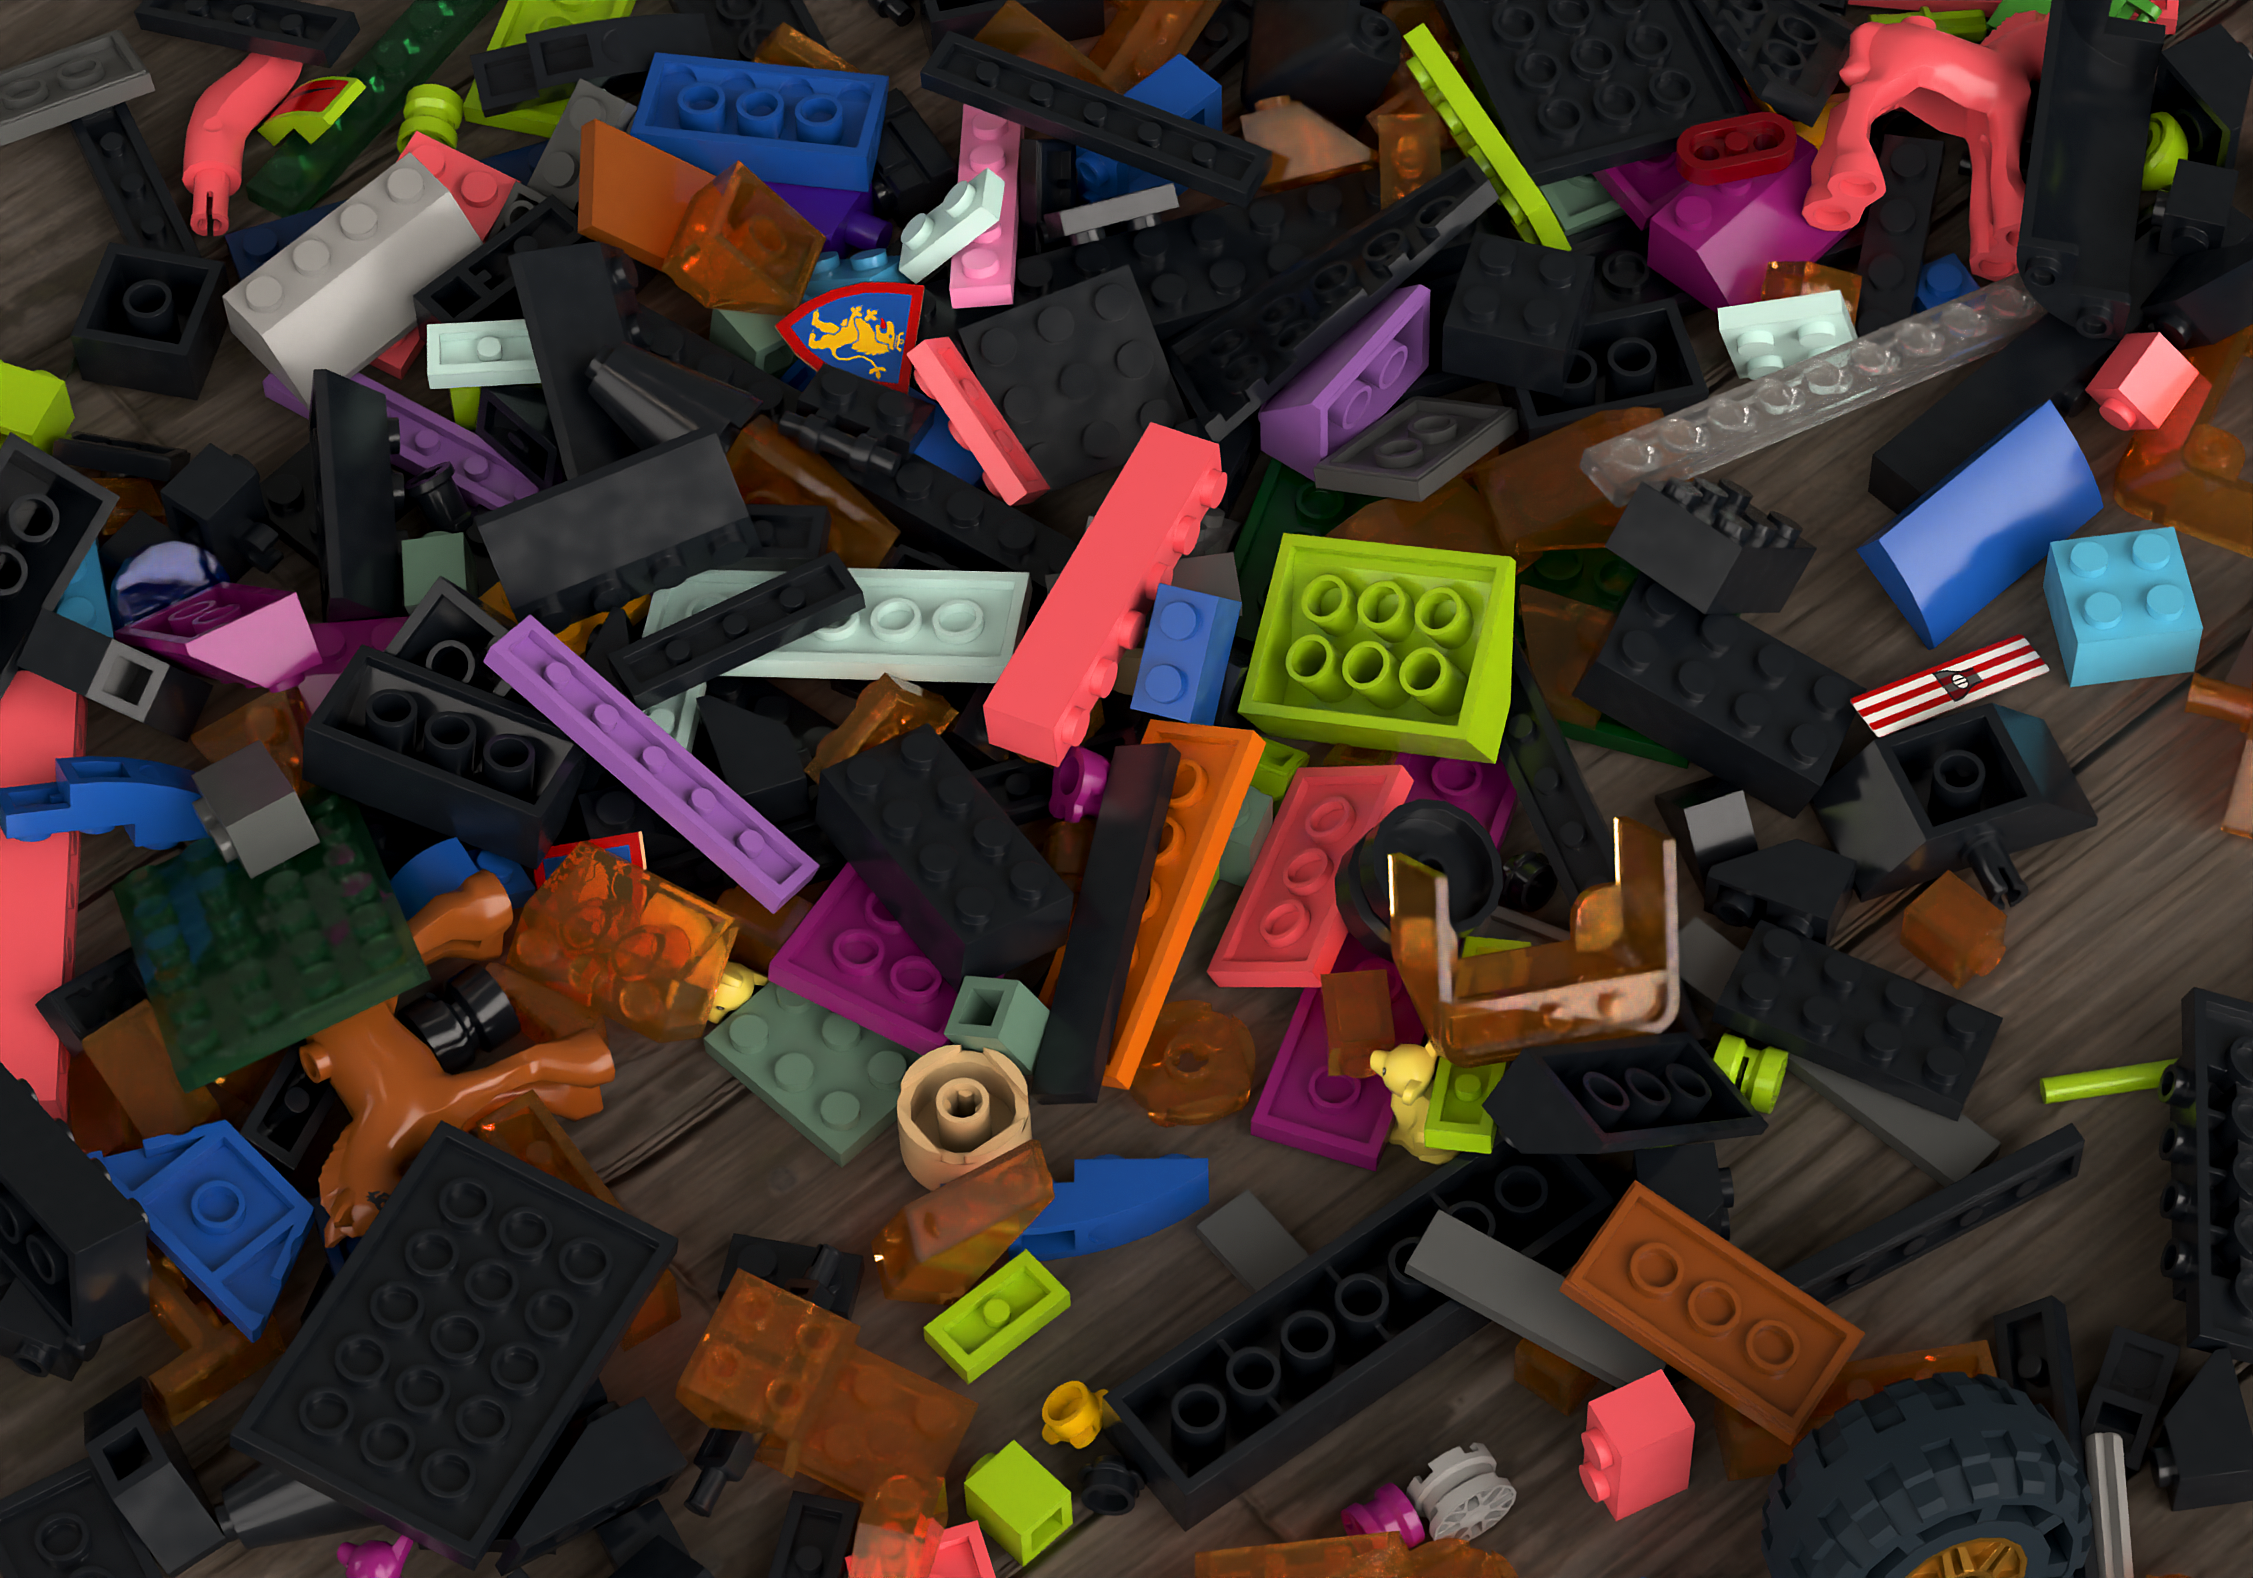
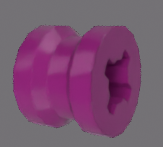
(1385, 1513)

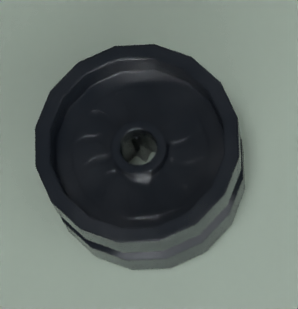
(1436, 837)

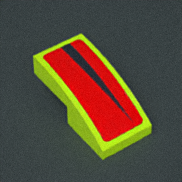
(311, 108)

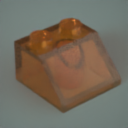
(1304, 144)
(743, 247)

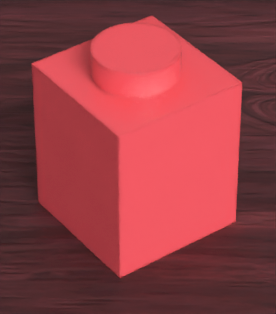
(2141, 382)

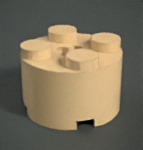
(960, 1112)

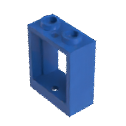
(1175, 88)

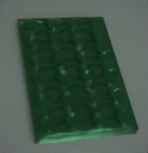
(270, 957)

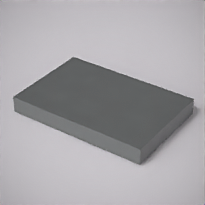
(70, 85)
(1416, 448)

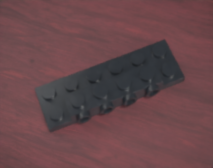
(2211, 1172)

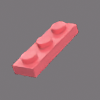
(977, 422)

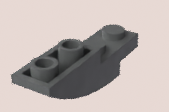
(560, 162)

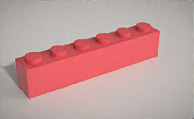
(1104, 595)

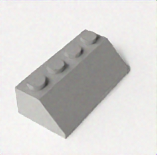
(351, 278)

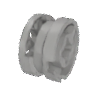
(1461, 1494)

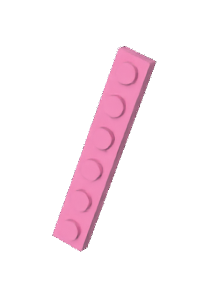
(986, 267)

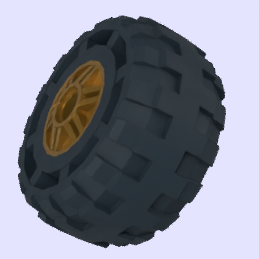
(1930, 1486)

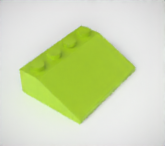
(1385, 648)

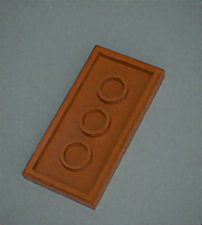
(1712, 1312)

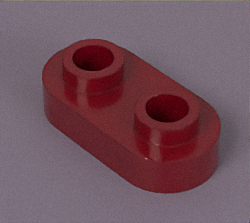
(1730, 148)

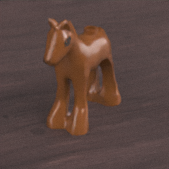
(399, 1086)

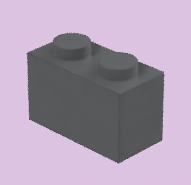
(252, 810)

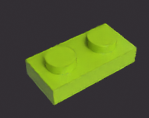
(997, 1316)

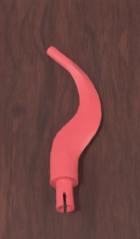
(219, 131)

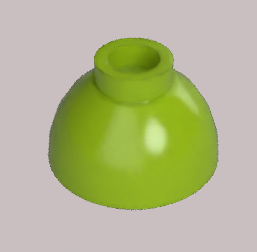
(2164, 147)

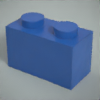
(1185, 655)

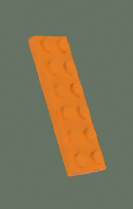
(1201, 813)

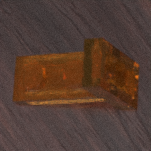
(213, 1354)

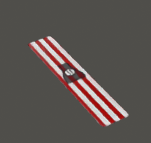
(1949, 685)

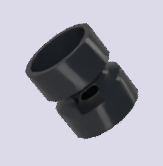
(463, 1019)

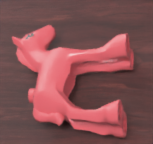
(1955, 89)

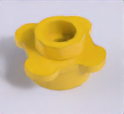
(1072, 1414)

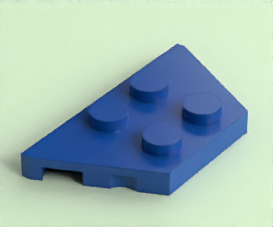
(218, 1216)

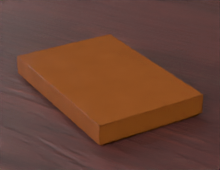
(632, 192)

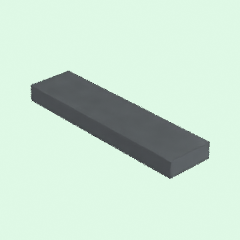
(1524, 1300)

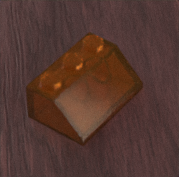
(625, 944)

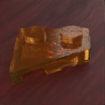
(1558, 645)
(275, 720)

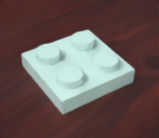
(1783, 331)

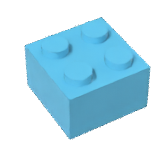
(2122, 606)

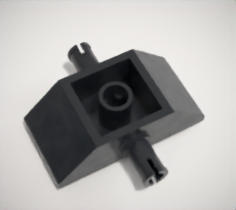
(1951, 801)

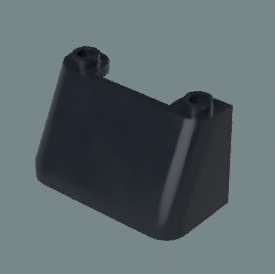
(1320, 54)

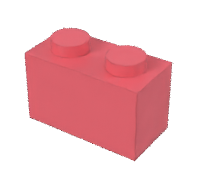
(1637, 1446)

